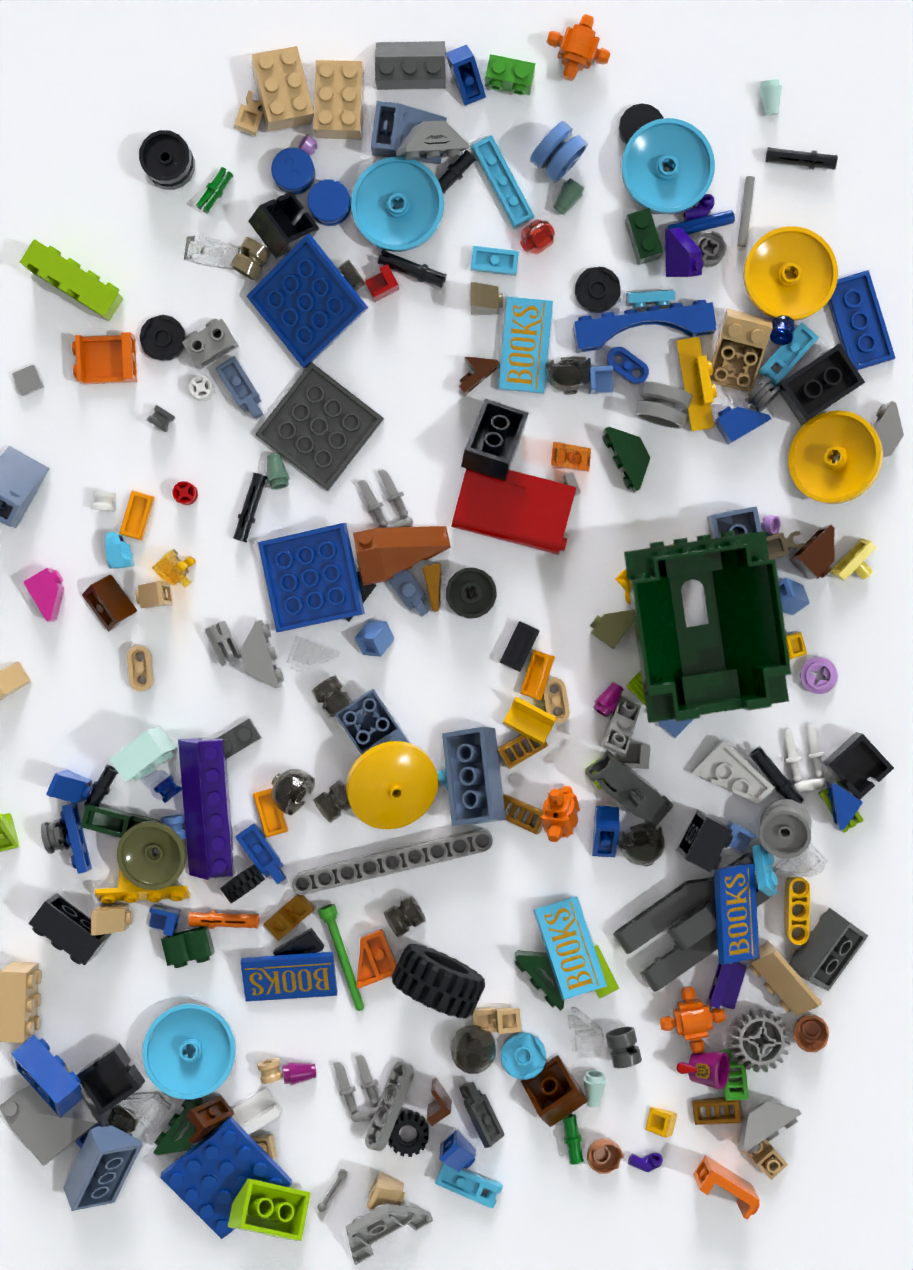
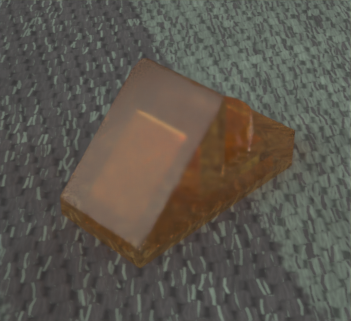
(570, 457)

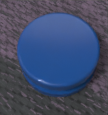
(293, 170)
(329, 202)

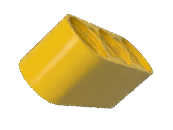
(802, 919)

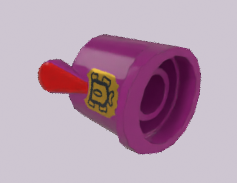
(707, 1069)

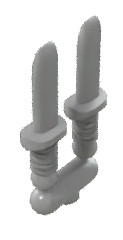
(394, 496)
(368, 1083)

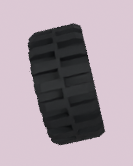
(438, 981)

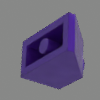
(681, 254)

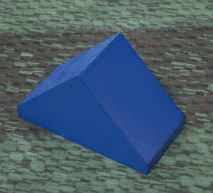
(843, 805)

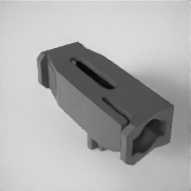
(629, 789)

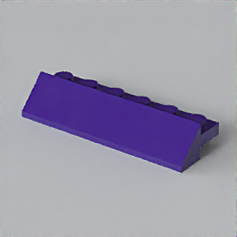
(206, 807)

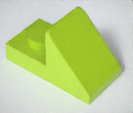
(8, 833)

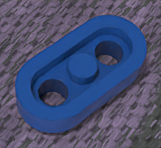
(628, 364)

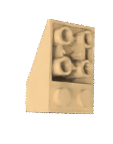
(740, 349)

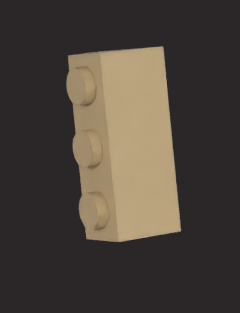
(783, 980)

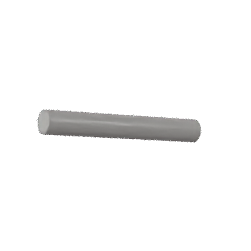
(746, 211)

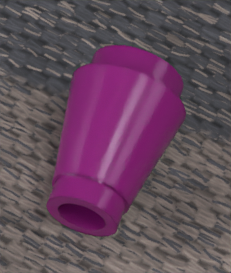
(608, 700)
(298, 1072)

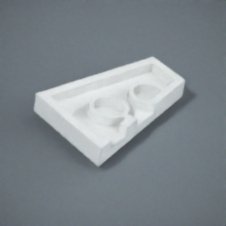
(732, 771)

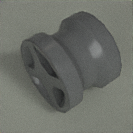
(161, 418)

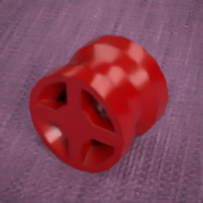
(181, 490)

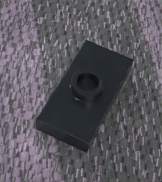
(519, 646)
(302, 944)

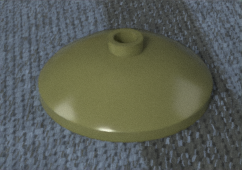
(145, 867)

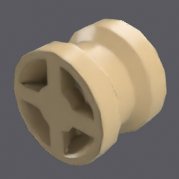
(270, 1070)

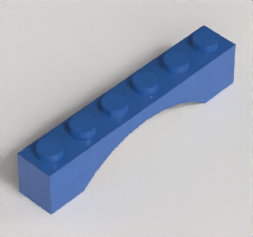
(691, 320)

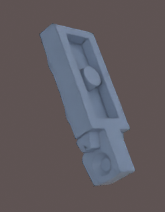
(240, 386)
(409, 591)

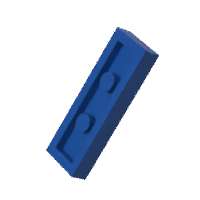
(76, 838)

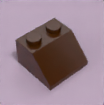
(817, 554)
(554, 1092)

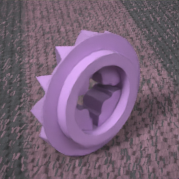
(828, 671)

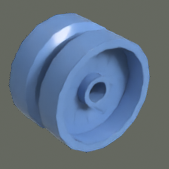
(558, 151)

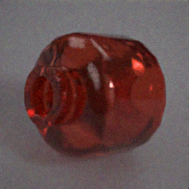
(537, 236)

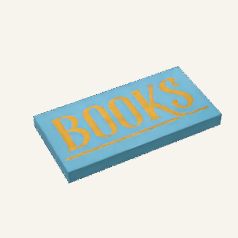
(525, 345)
(569, 948)

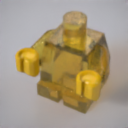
(173, 569)

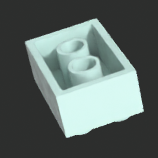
(143, 754)

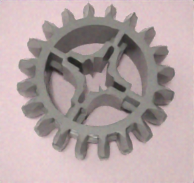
(758, 1049)

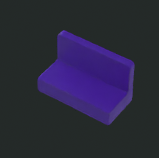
(726, 985)

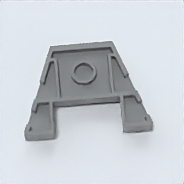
(380, 1223)

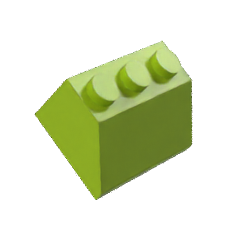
(270, 1210)

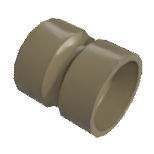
(251, 258)

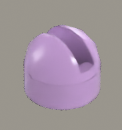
(308, 144)
(771, 524)

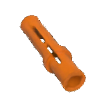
(223, 920)

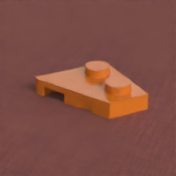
(375, 959)

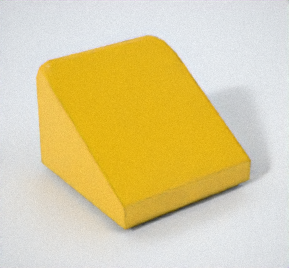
(796, 645)
(661, 1122)

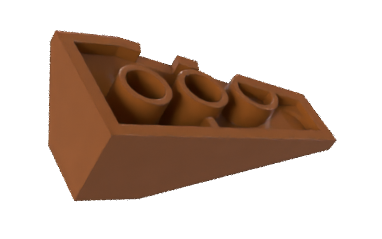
(391, 550)

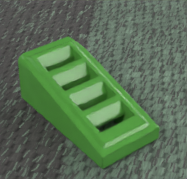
(742, 1094)

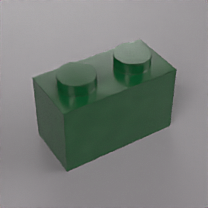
(643, 236)

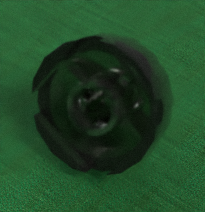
(568, 374)
(290, 789)
(642, 844)
(473, 1049)

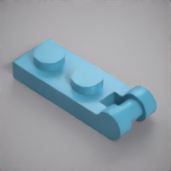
(788, 355)
(469, 1185)

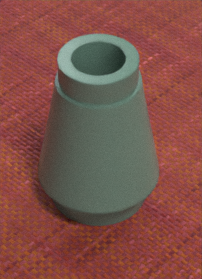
(568, 196)
(276, 472)

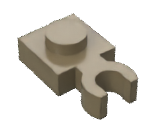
(779, 545)

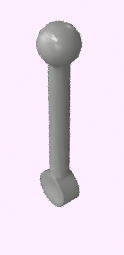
(342, 1174)

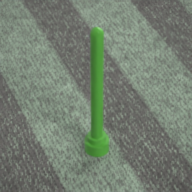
(328, 914)

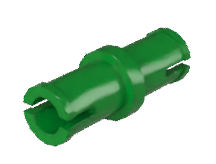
(214, 190)
(572, 1139)

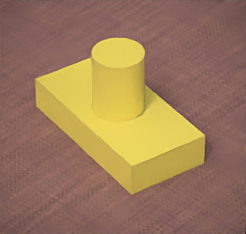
(855, 561)

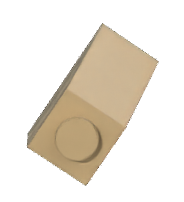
(154, 595)
(12, 679)
(111, 918)
(385, 1190)

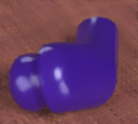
(702, 209)
(646, 1163)

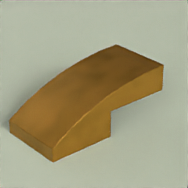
(289, 916)

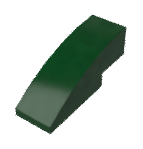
(110, 821)

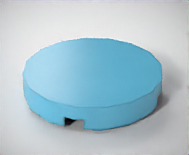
(523, 1055)

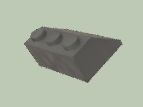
(410, 65)
(828, 949)

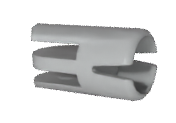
(220, 635)

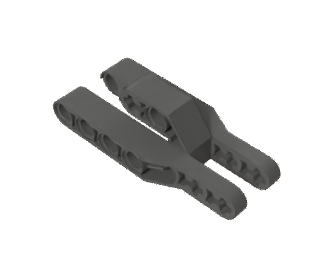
(693, 934)

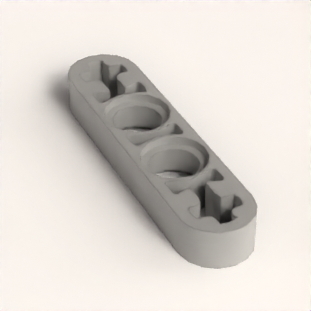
(392, 1107)

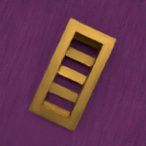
(433, 580)
(511, 763)
(525, 825)
(718, 1118)

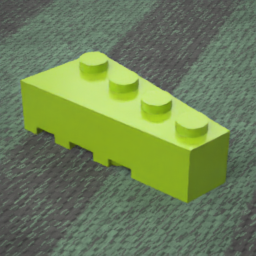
(72, 280)

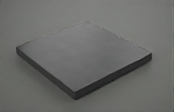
(319, 426)

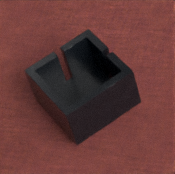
(275, 227)
(856, 762)
(110, 1079)

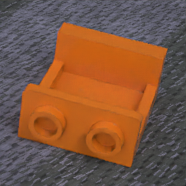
(105, 359)
(711, 1172)

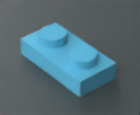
(494, 260)
(660, 297)
(764, 870)

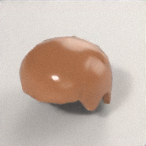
(811, 1033)
(604, 1155)

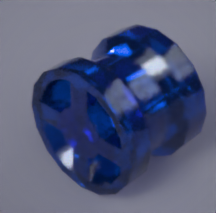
(782, 330)
(167, 789)

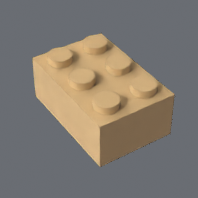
(282, 88)
(338, 99)
(19, 1001)

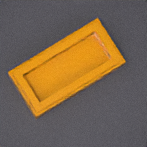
(137, 515)
(537, 675)
(270, 816)

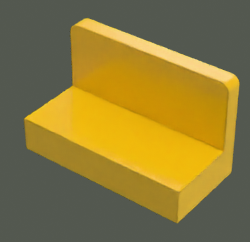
(529, 720)

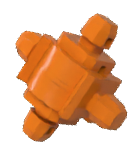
(578, 47)
(560, 813)
(692, 1019)

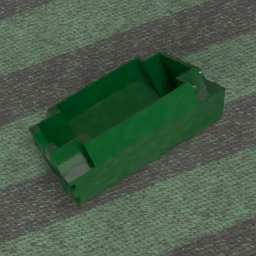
(715, 666)

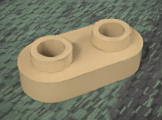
(137, 668)
(556, 699)

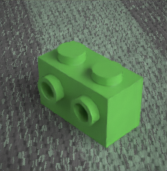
(509, 74)

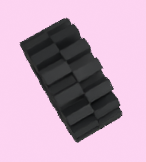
(242, 883)
(415, 1145)

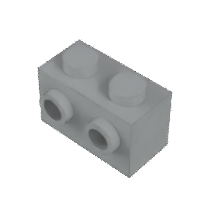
(210, 343)

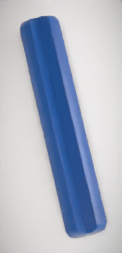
(706, 222)

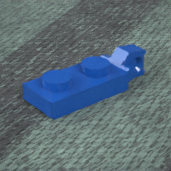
(261, 853)

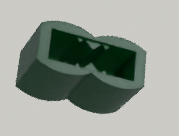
(188, 946)

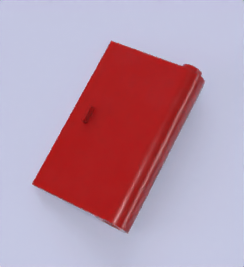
(516, 510)

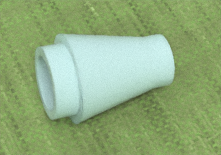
(770, 95)
(594, 1086)

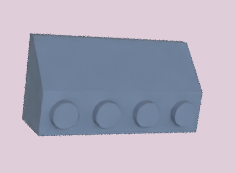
(473, 776)
(101, 1167)

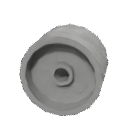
(663, 405)
(785, 828)

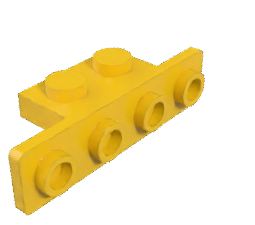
(697, 382)
(131, 894)

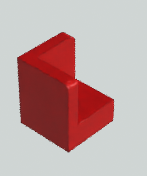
(382, 284)

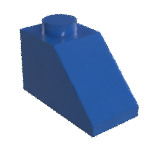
(466, 74)
(739, 422)
(69, 787)
(605, 831)
(457, 1151)

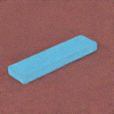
(502, 181)

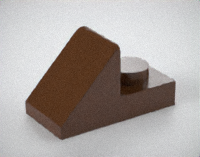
(482, 369)

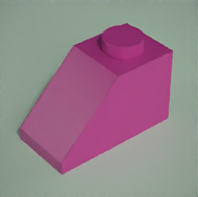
(47, 592)

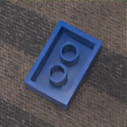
(47, 1075)

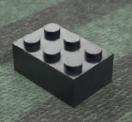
(820, 384)
(494, 439)
(705, 841)
(68, 929)

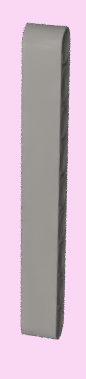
(383, 868)

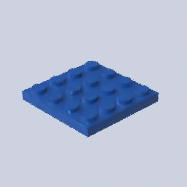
(307, 301)
(311, 577)
(217, 1169)

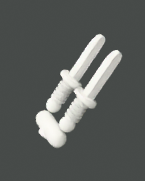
(811, 784)

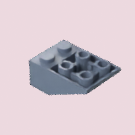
(393, 125)
(18, 484)
(370, 722)

